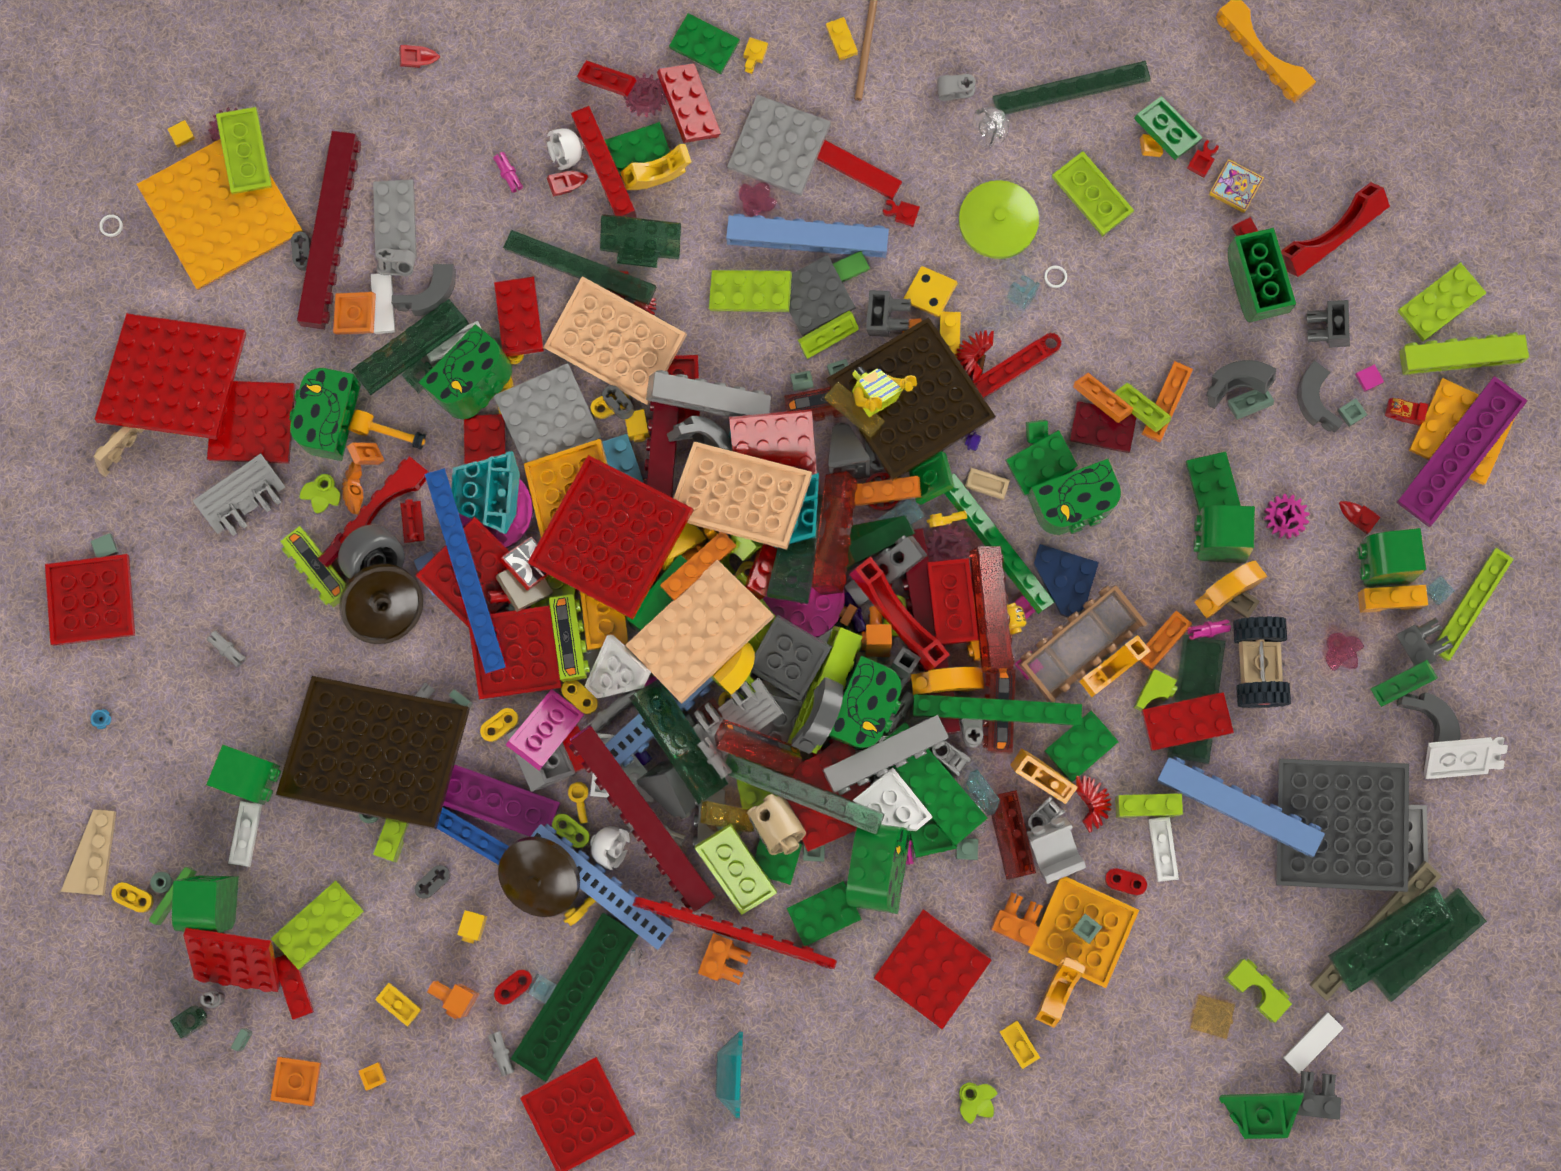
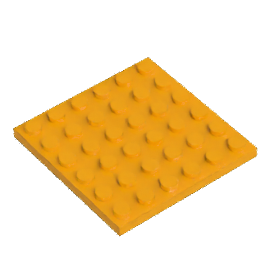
(209, 224)

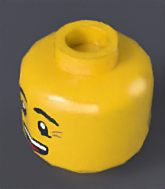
(1017, 618)

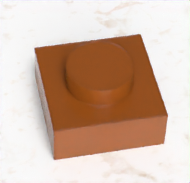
(847, 614)

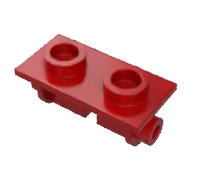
(412, 521)

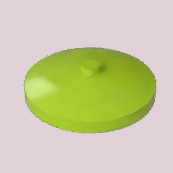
(998, 219)

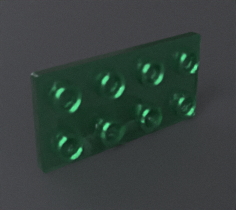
(640, 240)

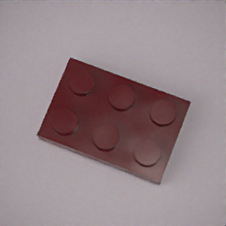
(1097, 429)

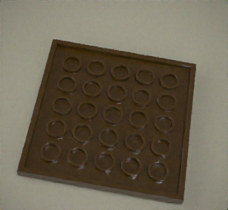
(933, 413)

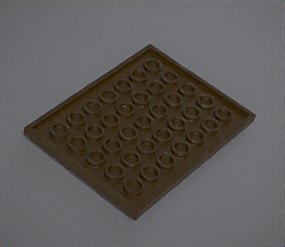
(373, 752)

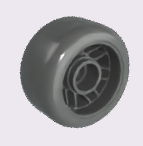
(369, 547)

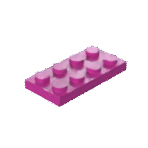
(545, 729)

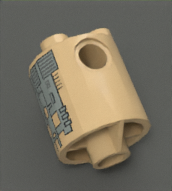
(777, 825)

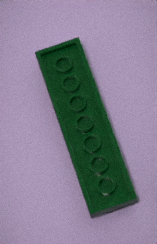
(574, 997)

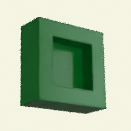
(1036, 430)

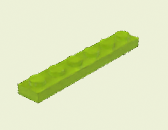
(1474, 600)

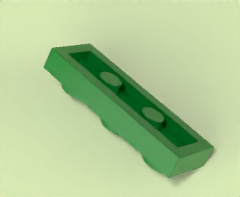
(1404, 683)

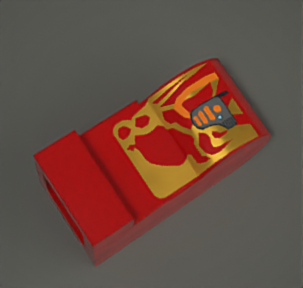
(1406, 411)

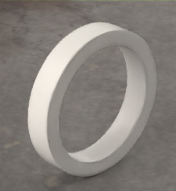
(107, 217)
(1051, 285)

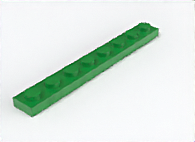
(991, 536)
(997, 710)

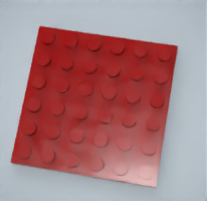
(171, 376)
(610, 536)

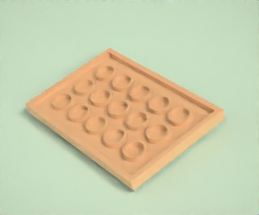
(613, 339)
(742, 494)
(699, 631)

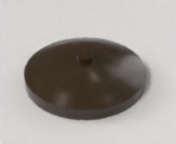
(381, 604)
(539, 876)

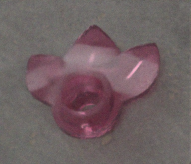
(756, 196)
(1345, 653)

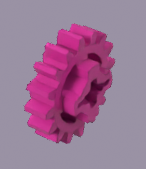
(1295, 518)

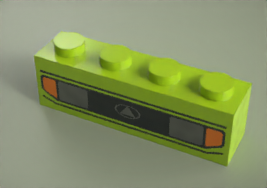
(305, 553)
(568, 637)

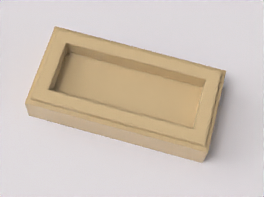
(987, 483)

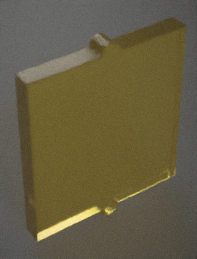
(1212, 1016)

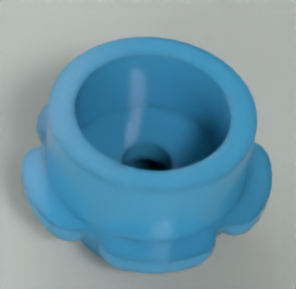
(96, 716)

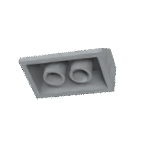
(554, 770)

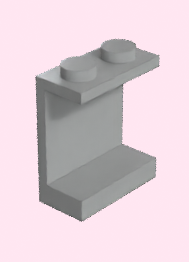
(1055, 850)

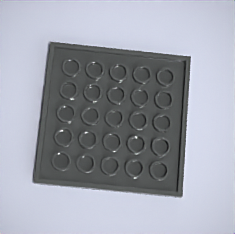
(1363, 820)

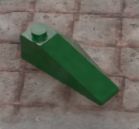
(874, 537)

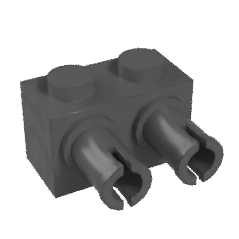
(879, 313)
(1337, 318)
(1415, 646)
(1319, 1105)

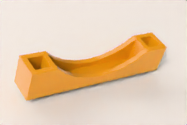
(1292, 79)

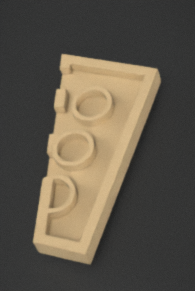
(113, 449)
(91, 861)

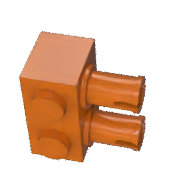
(877, 637)
(1014, 928)
(714, 960)
(456, 1000)

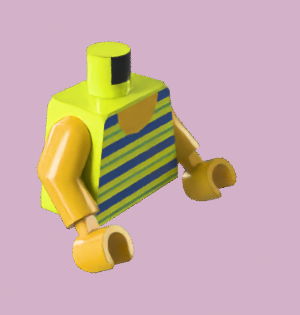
(878, 389)

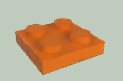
(354, 313)
(295, 1081)

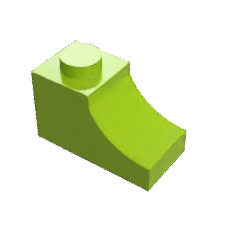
(1156, 687)

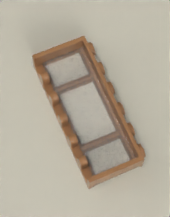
(1081, 642)

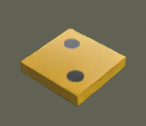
(930, 291)

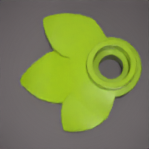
(320, 496)
(979, 1103)

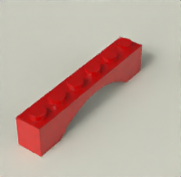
(603, 163)
(1365, 207)
(406, 479)
(918, 640)

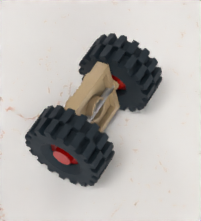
(1261, 662)

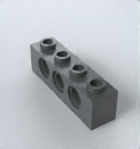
(912, 553)

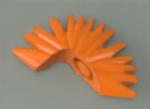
(352, 488)

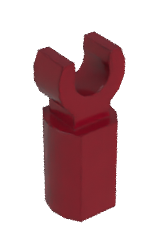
(331, 552)

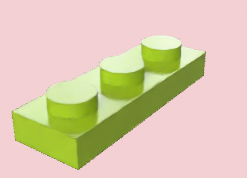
(828, 334)
(1143, 407)

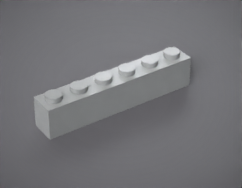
(705, 396)
(886, 754)

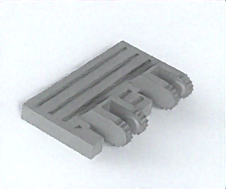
(239, 492)
(753, 712)

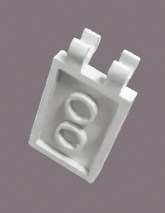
(1464, 757)

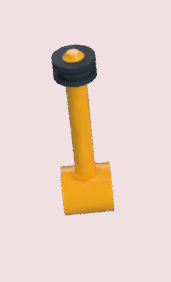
(363, 422)

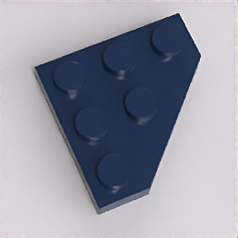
(1065, 577)

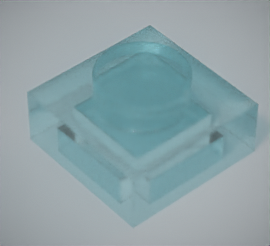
(1439, 590)
(541, 988)

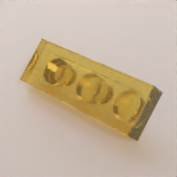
(844, 402)
(723, 815)

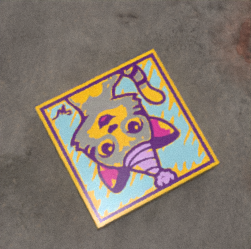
(1236, 186)

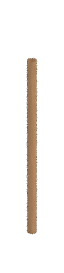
(865, 50)

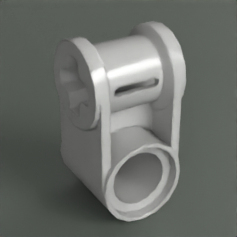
(954, 87)
(396, 262)
(972, 726)
(950, 759)
(1045, 813)

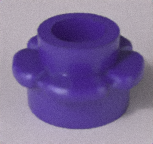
(973, 441)

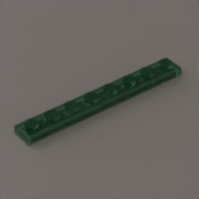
(1072, 88)
(579, 266)
(805, 794)

